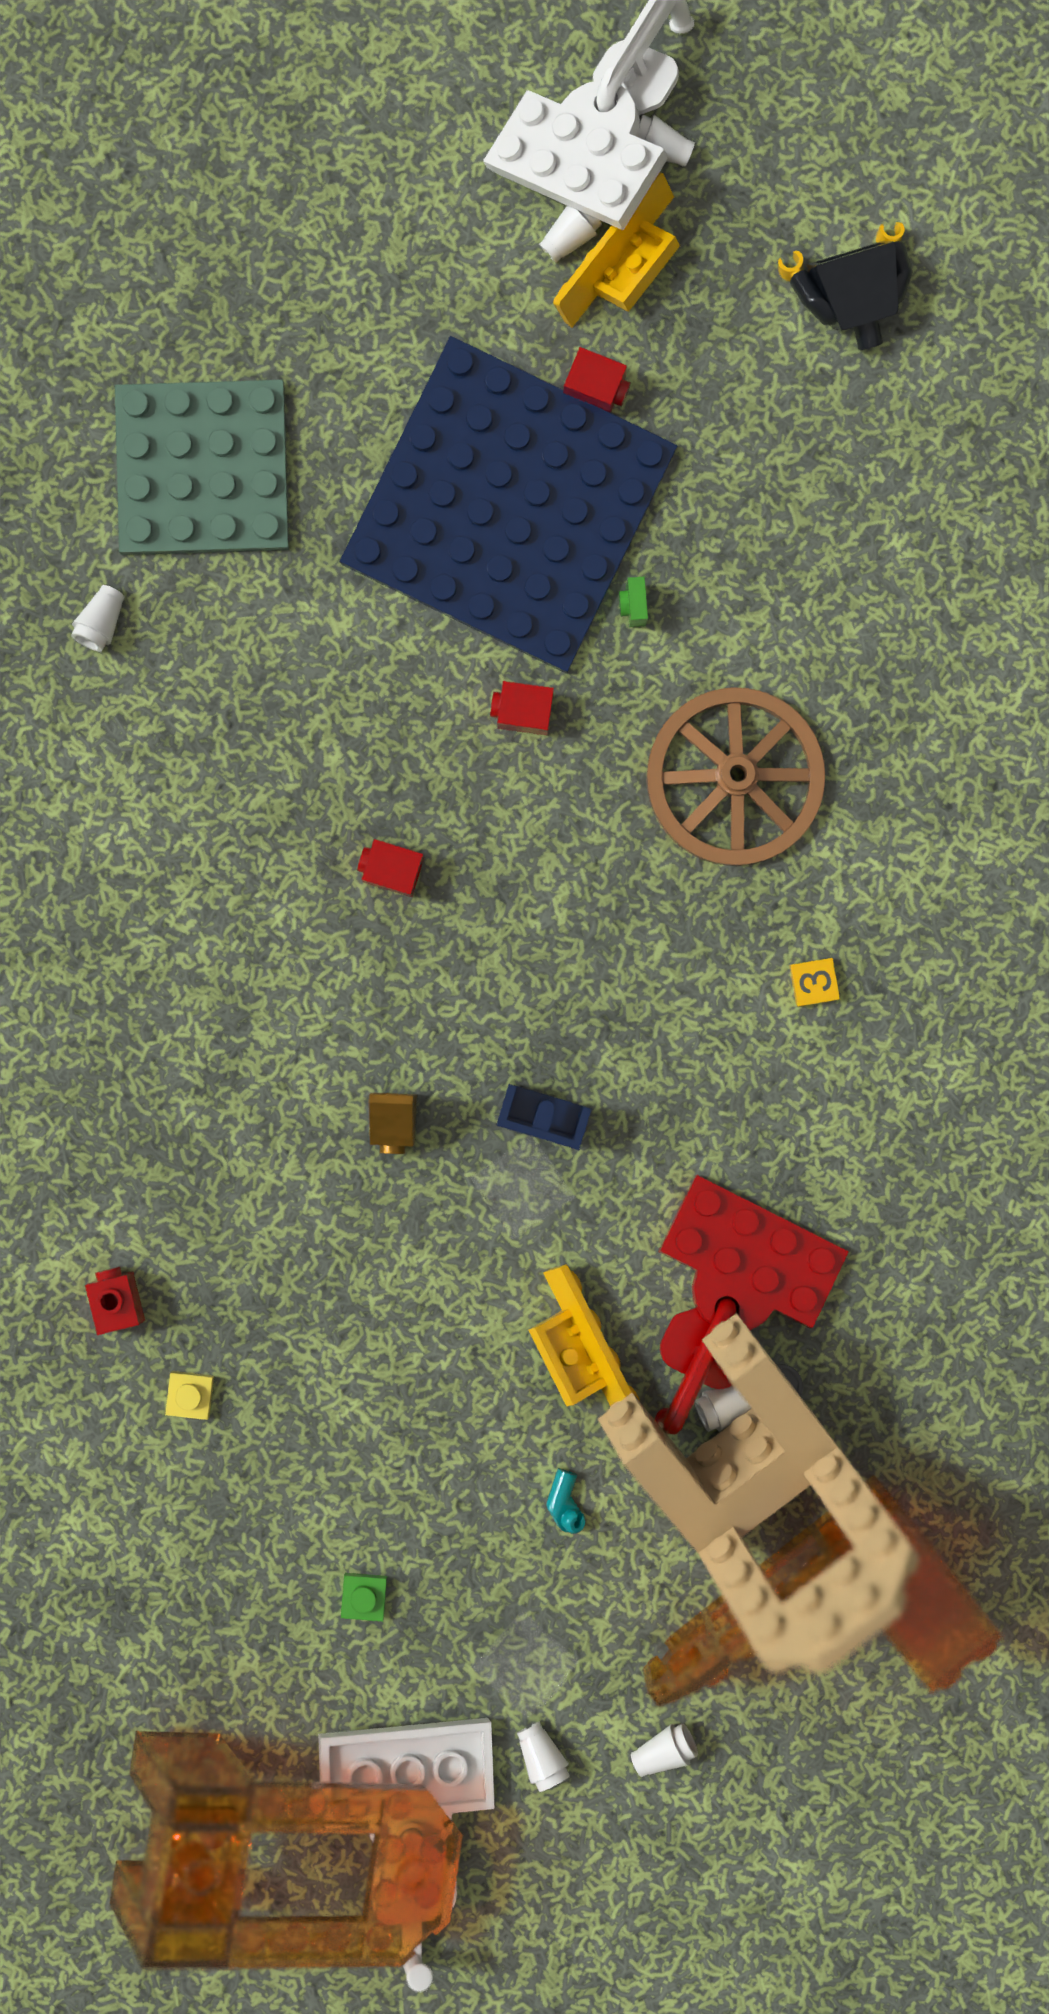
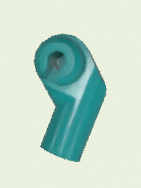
(561, 1504)

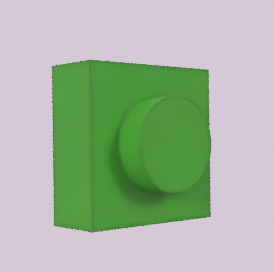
(634, 602)
(363, 1597)

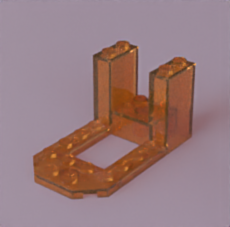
(935, 1634)
(189, 1889)

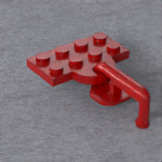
(741, 1256)

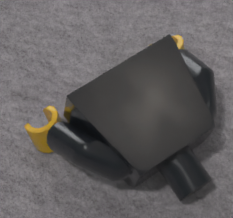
(855, 285)

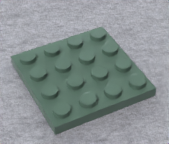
(201, 467)

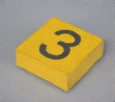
(814, 982)

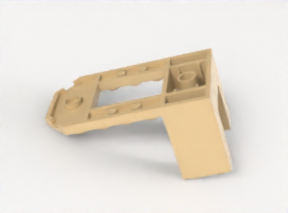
(748, 1477)

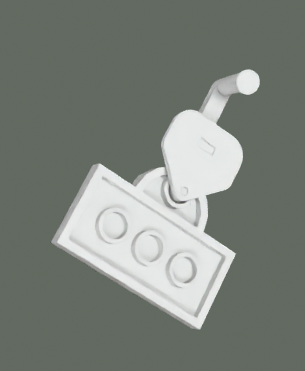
(592, 155)
(445, 1757)

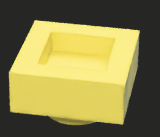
(189, 1395)

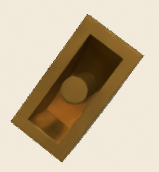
(392, 1121)

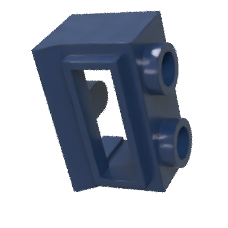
(544, 1116)

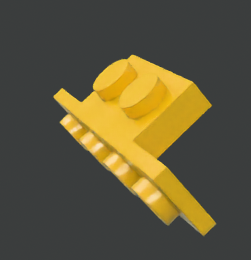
(622, 260)
(575, 1345)

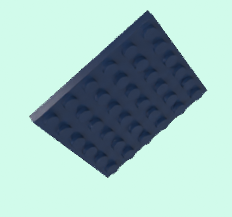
(508, 504)

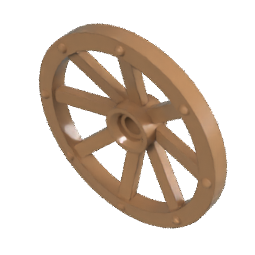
(726, 786)

